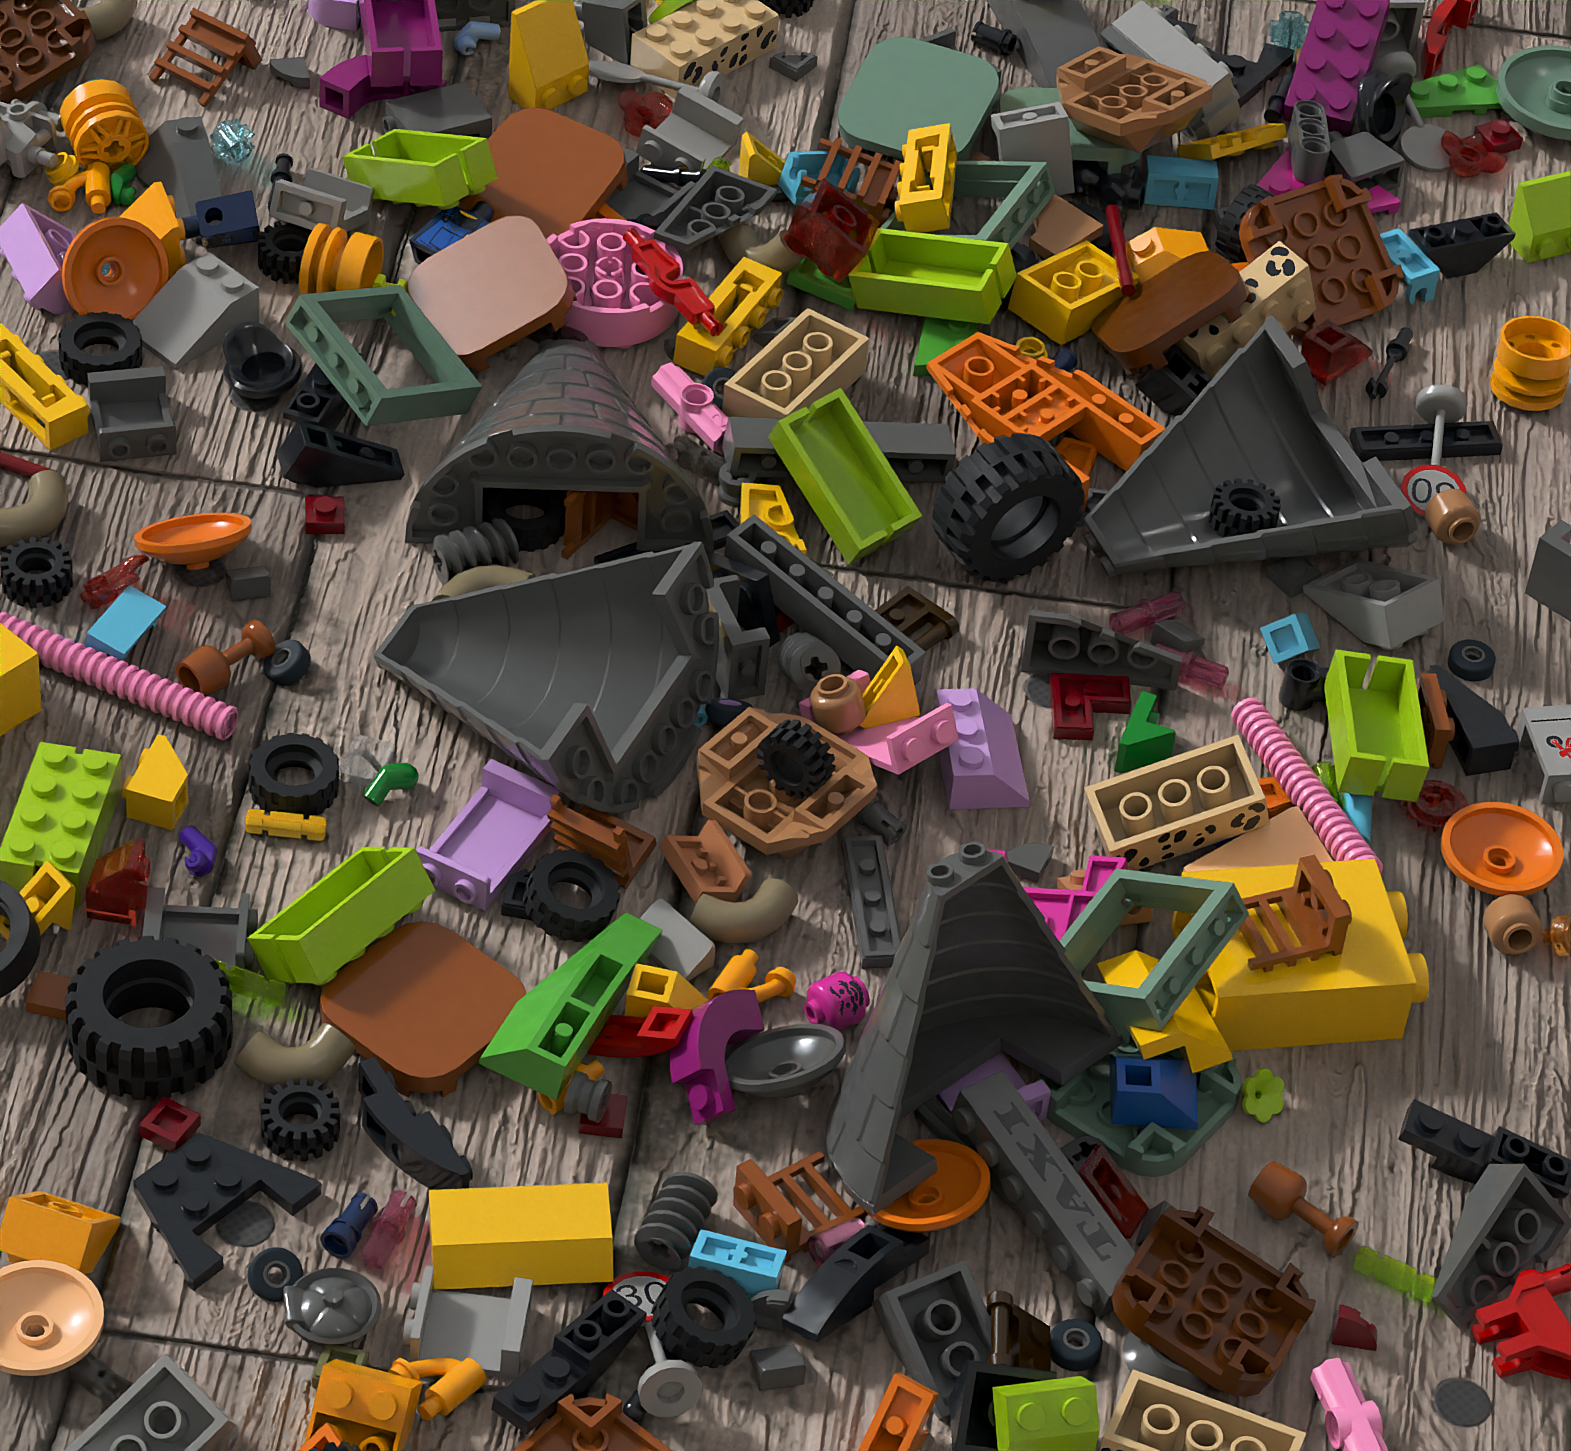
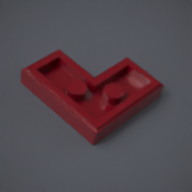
(1078, 696)

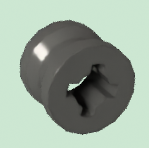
(730, 486)
(587, 1096)

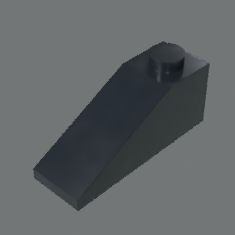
(1175, 384)
(333, 458)
(1482, 734)

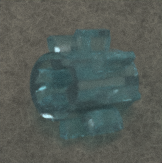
(1289, 29)
(232, 141)

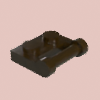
(911, 611)
(1017, 1335)

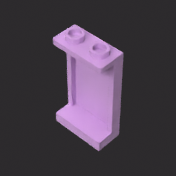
(490, 836)

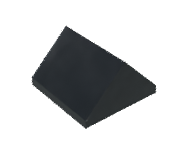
(973, 1405)

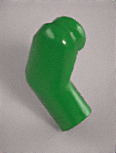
(119, 181)
(391, 778)

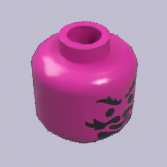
(837, 1001)

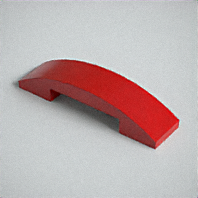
(1444, 17)
(641, 1036)

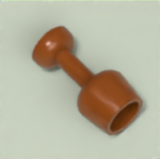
(209, 669)
(1282, 1193)

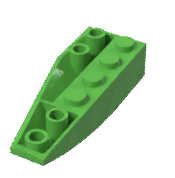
(566, 1011)

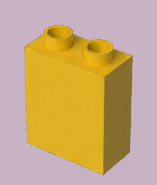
(1322, 1001)

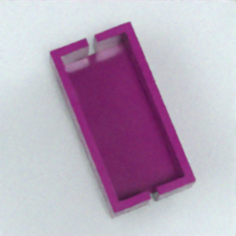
(402, 42)
(1335, 58)

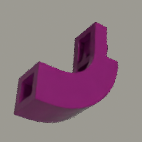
(349, 88)
(700, 1053)

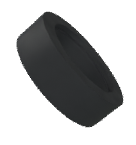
(23, 943)

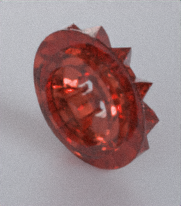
(1432, 794)

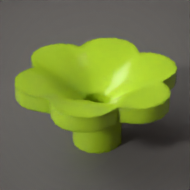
(1263, 1095)

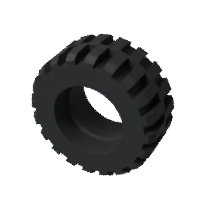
(1008, 507)
(156, 1058)

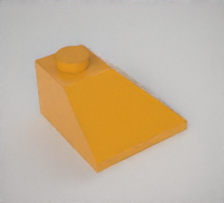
(1161, 248)

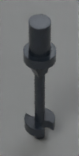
(1397, 351)

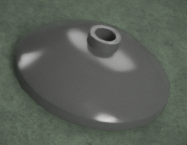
(784, 1060)

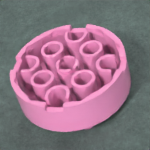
(610, 288)

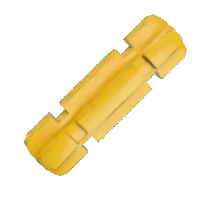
(285, 825)

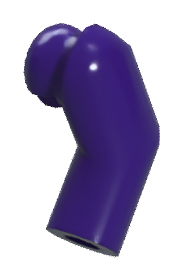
(202, 851)

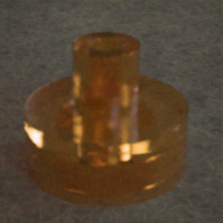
(1559, 935)

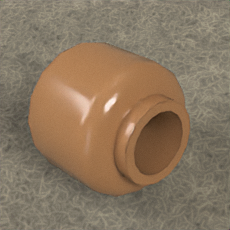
(1452, 516)
(838, 704)
(1512, 924)

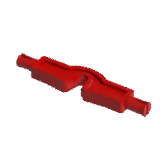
(662, 272)

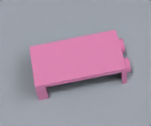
(902, 742)

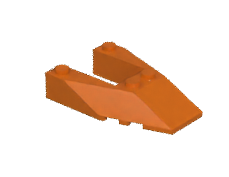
(1013, 393)

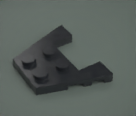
(1247, 75)
(203, 1185)

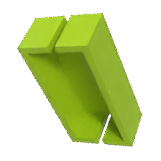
(423, 167)
(933, 276)
(844, 476)
(1377, 728)
(61, 815)
(341, 915)

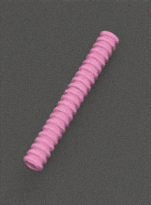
(125, 680)
(1300, 782)

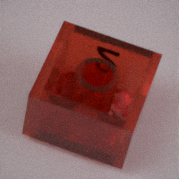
(831, 231)

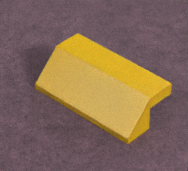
(1188, 1028)
(521, 1232)

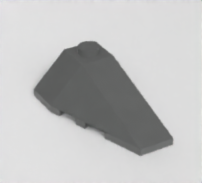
(184, 164)
(712, 207)
(1079, 647)
(1501, 1231)

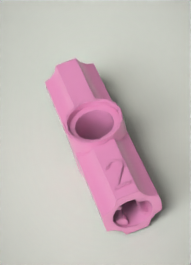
(693, 405)
(1349, 1418)

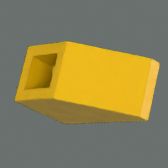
(158, 788)
(660, 988)

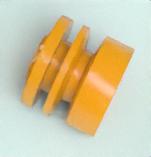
(103, 125)
(339, 264)
(1532, 363)

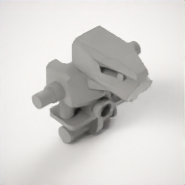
(24, 133)

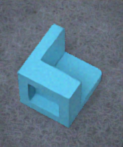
(1290, 637)

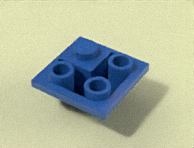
(1152, 1091)

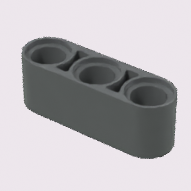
(1308, 141)

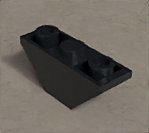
(1463, 244)
(317, 401)

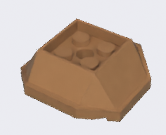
(1128, 97)
(754, 810)

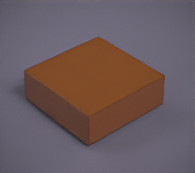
(48, 995)

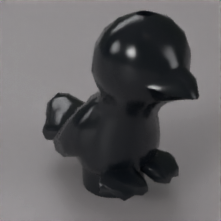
(1112, 188)

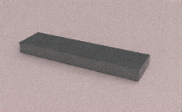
(871, 900)

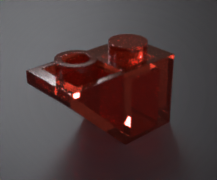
(1332, 351)
(119, 885)

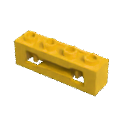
(918, 205)
(757, 292)
(34, 391)

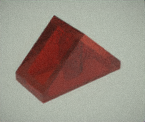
(1113, 1191)

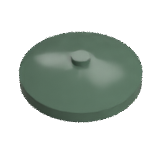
(1537, 89)

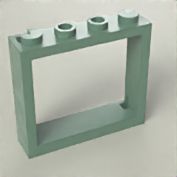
(1023, 183)
(314, 326)
(1217, 917)

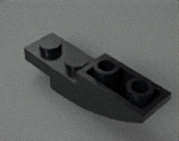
(409, 1140)
(1467, 1151)
(848, 1279)
(573, 1364)

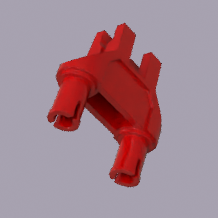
(1533, 1322)

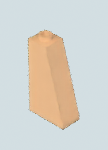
(1279, 843)

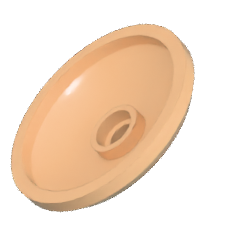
(48, 1303)

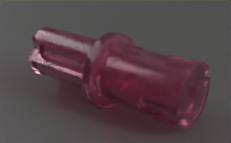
(1147, 613)
(1199, 668)
(387, 1230)

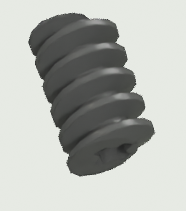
(474, 547)
(796, 664)
(675, 1219)

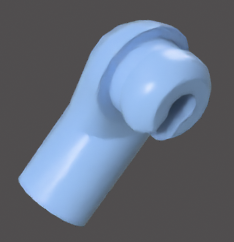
(472, 32)

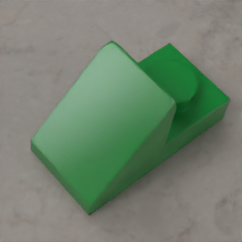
(1143, 739)

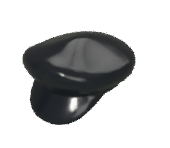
(1383, 104)
(259, 362)

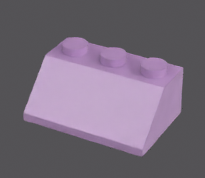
(36, 254)
(985, 762)

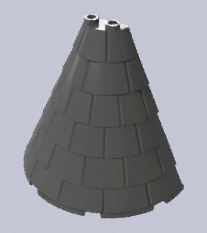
(1260, 425)
(563, 429)
(576, 670)
(964, 985)

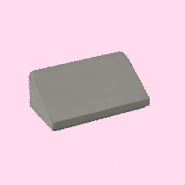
(681, 944)

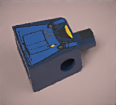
(237, 218)
(447, 228)

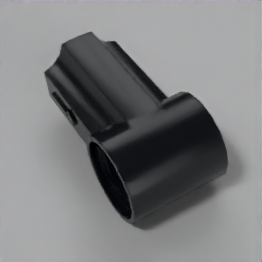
(1302, 684)

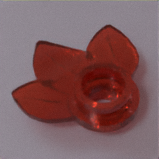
(643, 110)
(1470, 155)
(105, 587)

